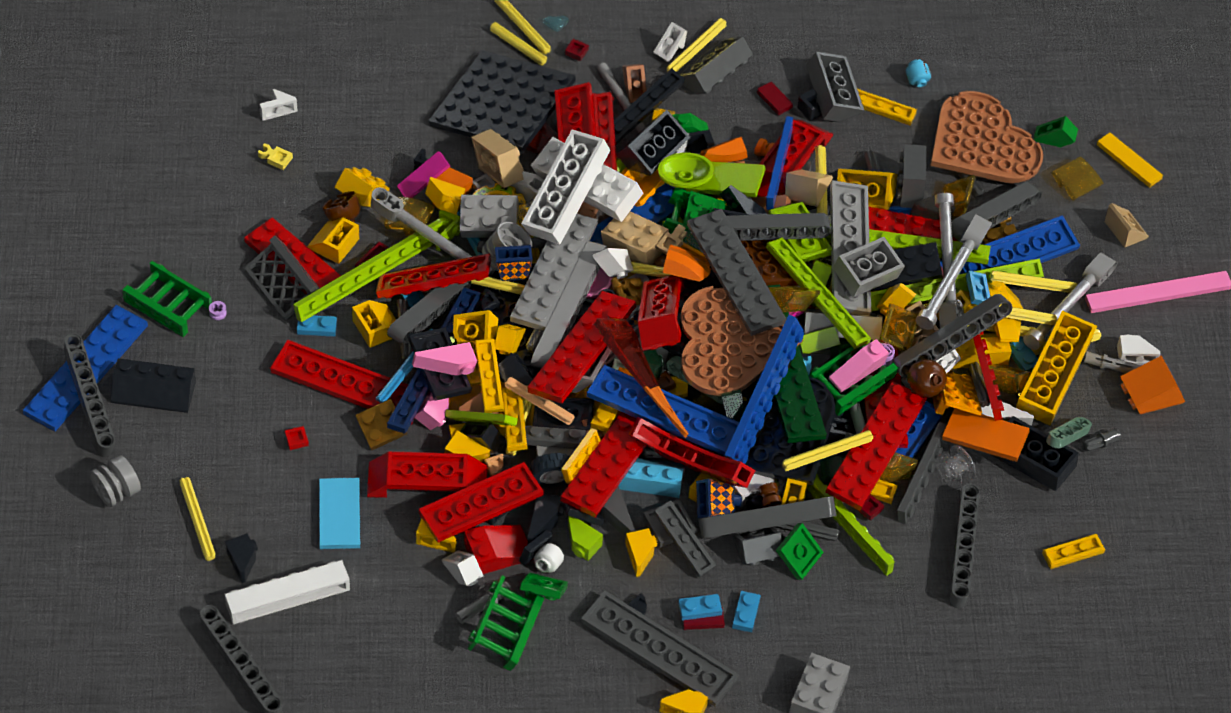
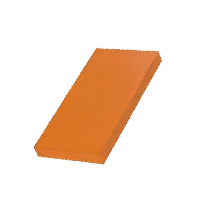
(986, 434)

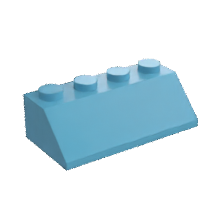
(654, 477)

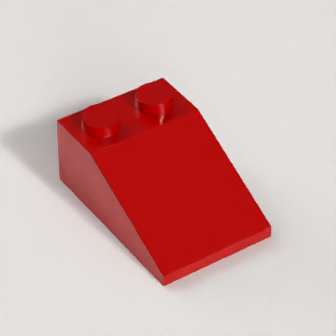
(495, 546)

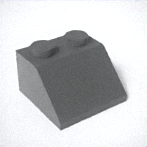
(757, 545)

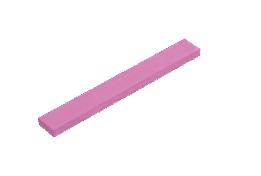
(1158, 292)

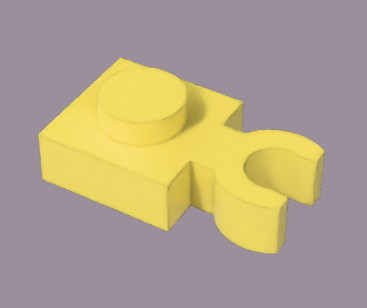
(278, 157)

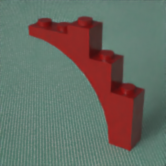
(694, 457)

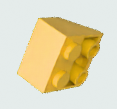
(361, 183)
(335, 239)
(373, 321)

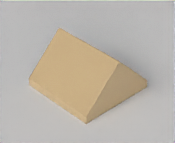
(806, 186)
(1124, 225)

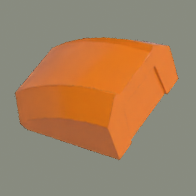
(727, 151)
(685, 264)

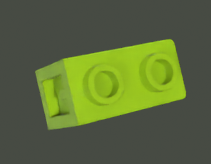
(453, 225)

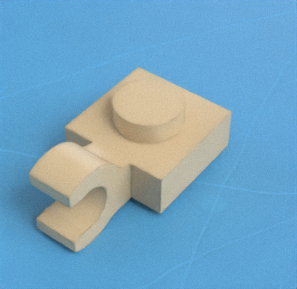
(672, 239)

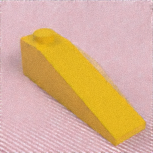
(472, 327)
(1006, 329)

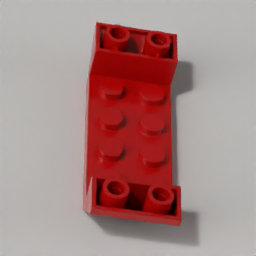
(802, 145)
(659, 312)
(423, 472)

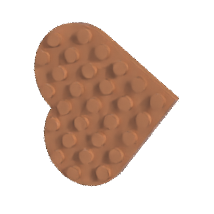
(979, 140)
(720, 349)

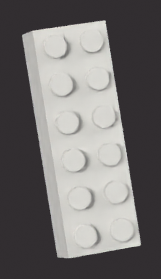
(565, 186)
(610, 191)

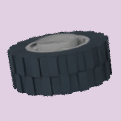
(548, 469)

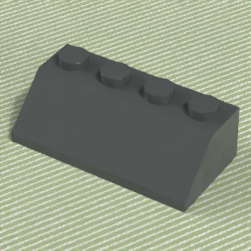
(716, 64)
(834, 86)

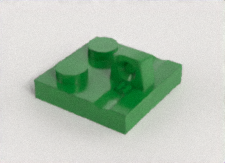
(700, 205)
(799, 551)
(543, 585)

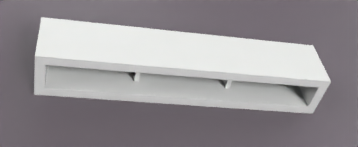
(287, 591)

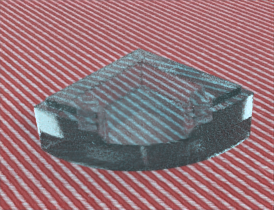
(556, 23)

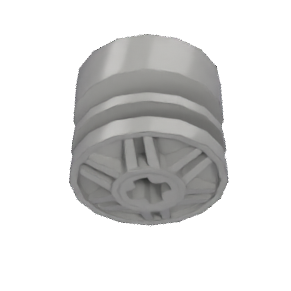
(505, 235)
(115, 480)

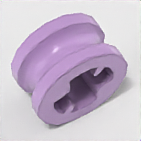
(217, 305)

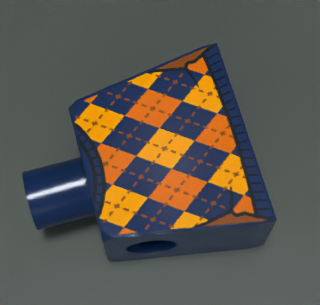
(514, 262)
(715, 498)

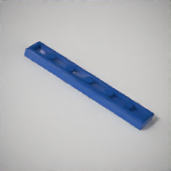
(779, 163)

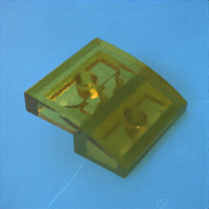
(1077, 178)
(417, 208)

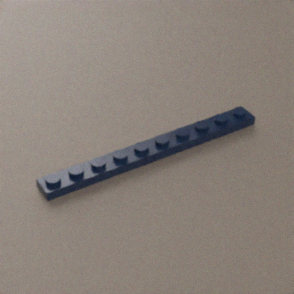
(418, 388)

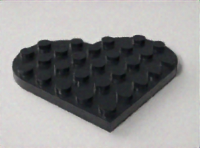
(772, 446)

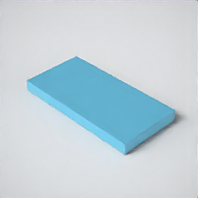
(339, 513)

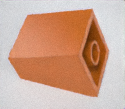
(1151, 387)

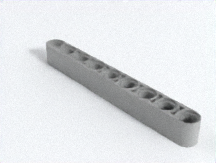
(568, 304)

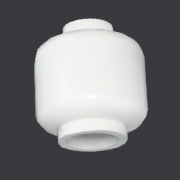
(548, 558)

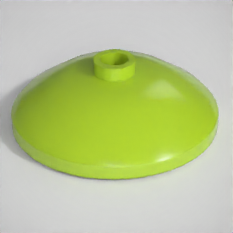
(685, 170)

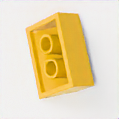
(880, 185)
(998, 351)

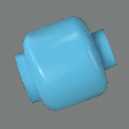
(918, 73)

